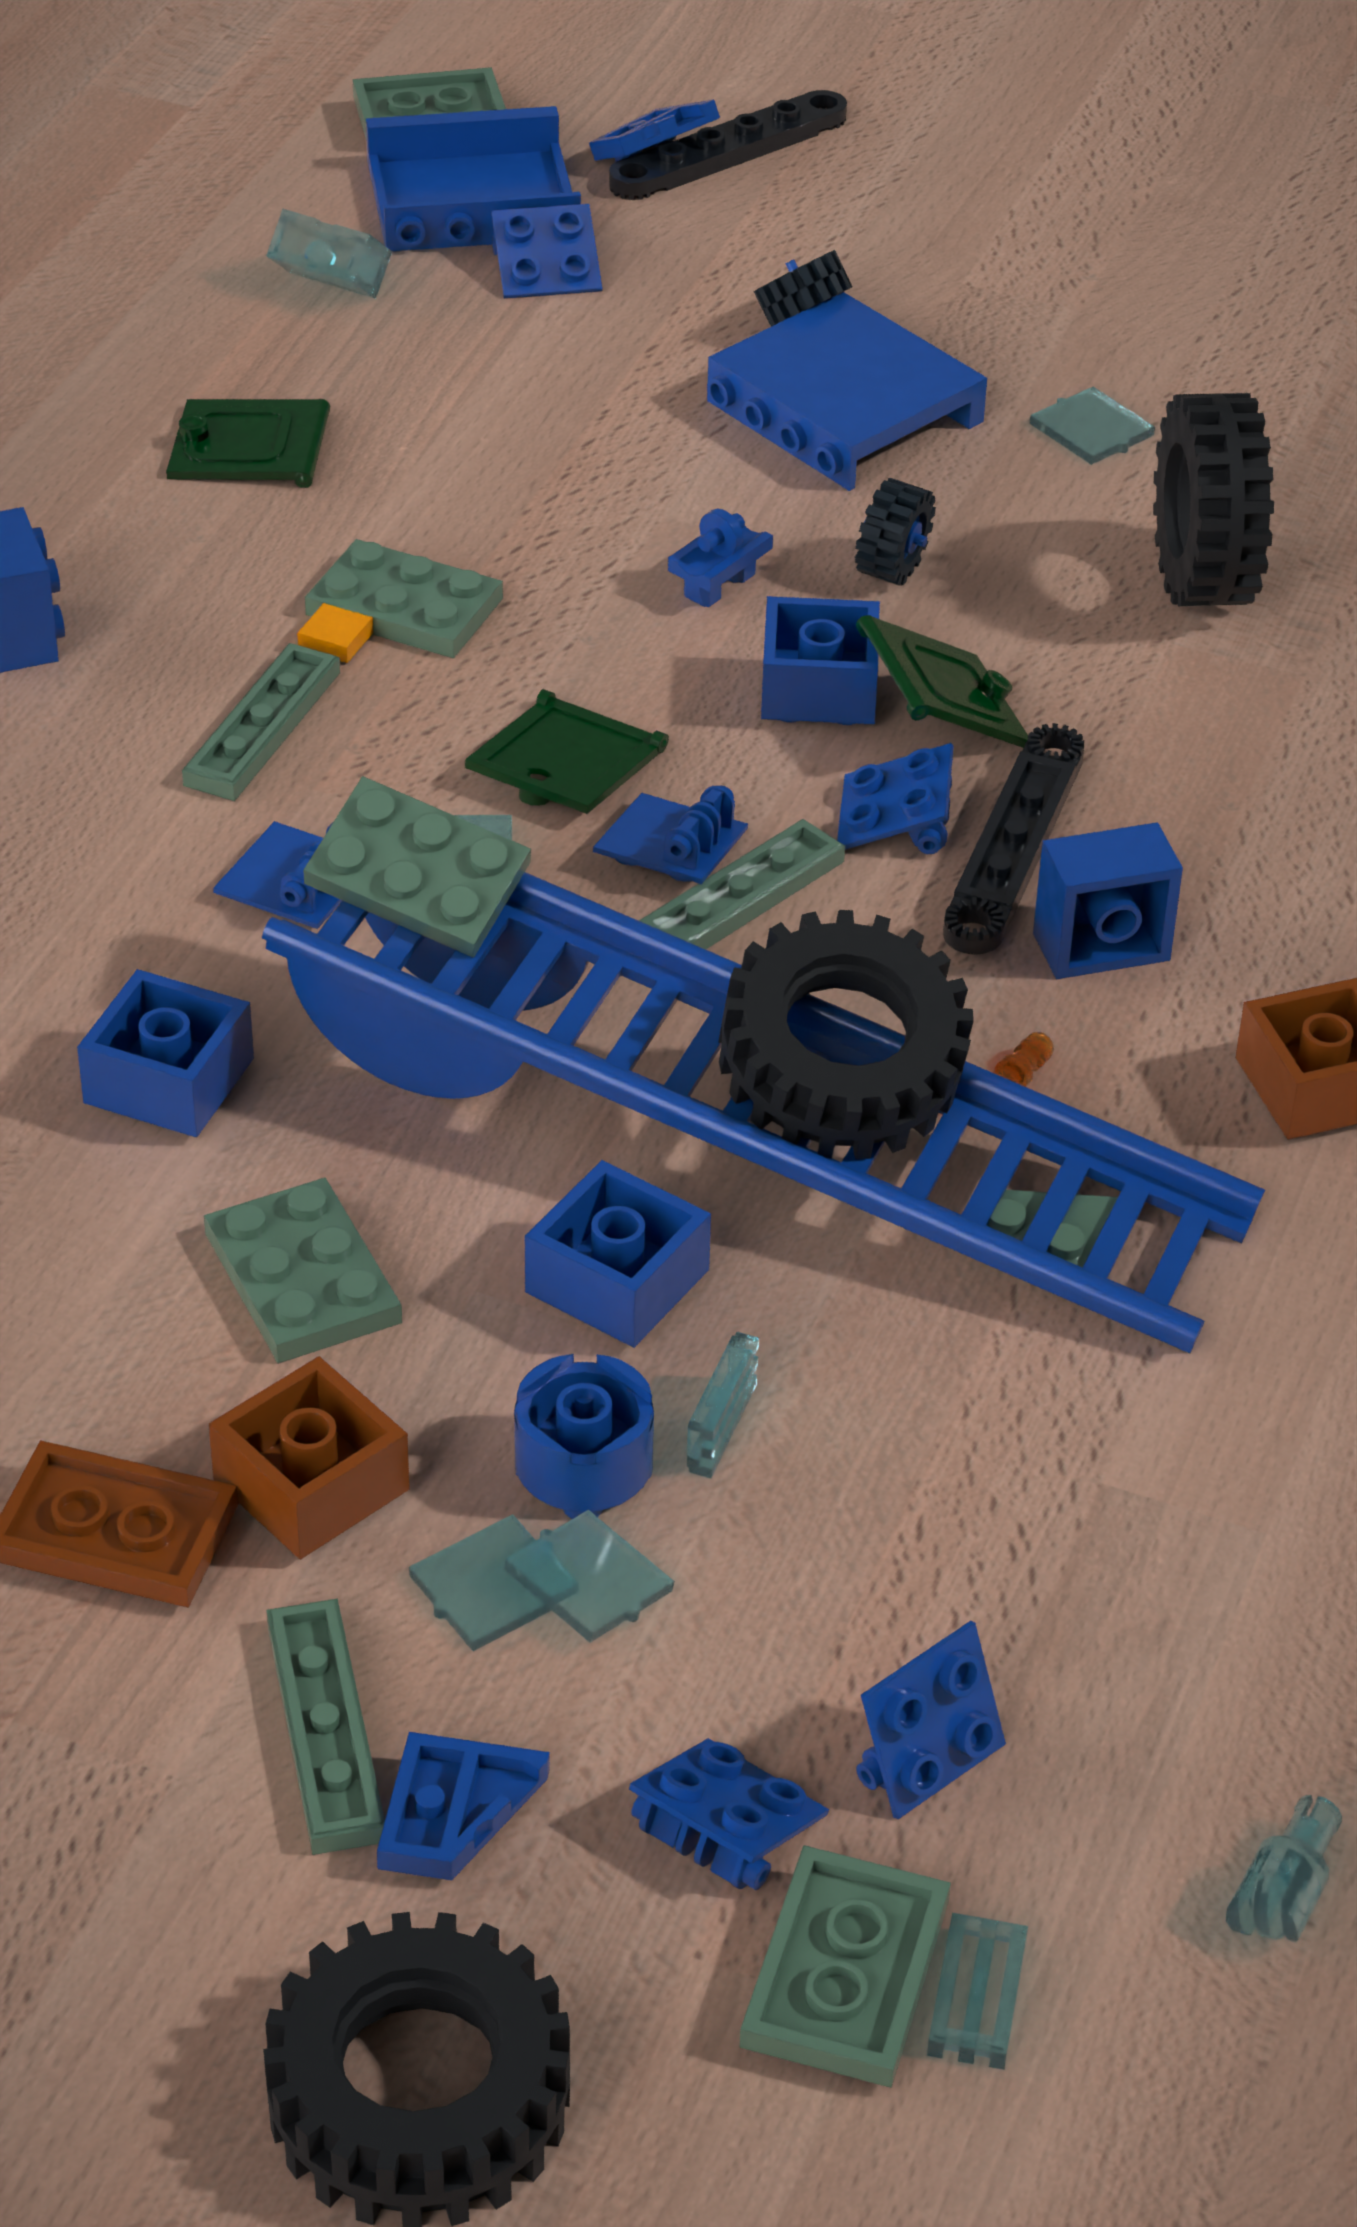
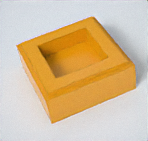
(336, 631)

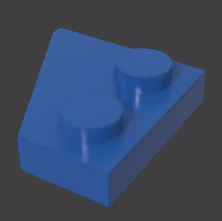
(653, 129)
(453, 1802)

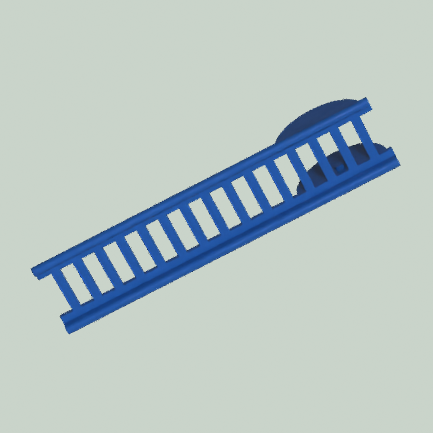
(460, 1038)

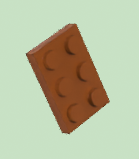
(115, 1523)

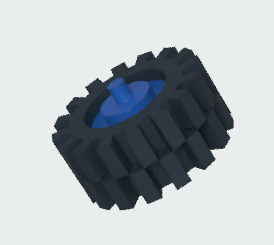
(802, 287)
(895, 531)

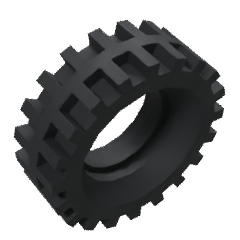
(1213, 499)
(833, 1099)
(432, 2154)

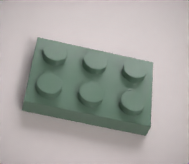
(427, 94)
(408, 596)
(417, 866)
(302, 1270)
(845, 1966)

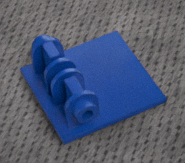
(546, 251)
(898, 799)
(673, 836)
(273, 877)
(930, 1721)
(722, 1809)

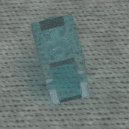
(329, 253)

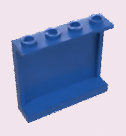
(448, 171)
(841, 385)

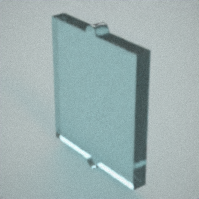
(1092, 425)
(589, 1575)
(474, 1589)

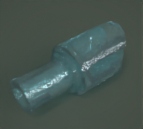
(1286, 1875)

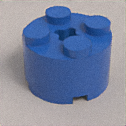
(583, 1433)

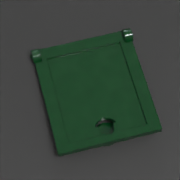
(249, 439)
(944, 681)
(572, 747)

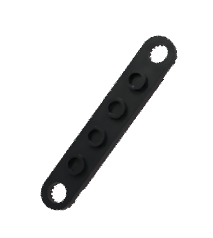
(727, 144)
(1013, 840)

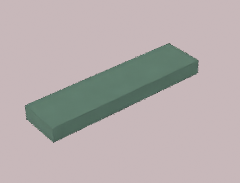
(261, 722)
(749, 885)
(325, 1726)

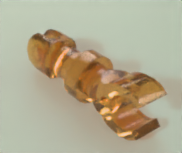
(1027, 1058)

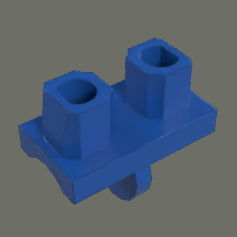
(719, 554)

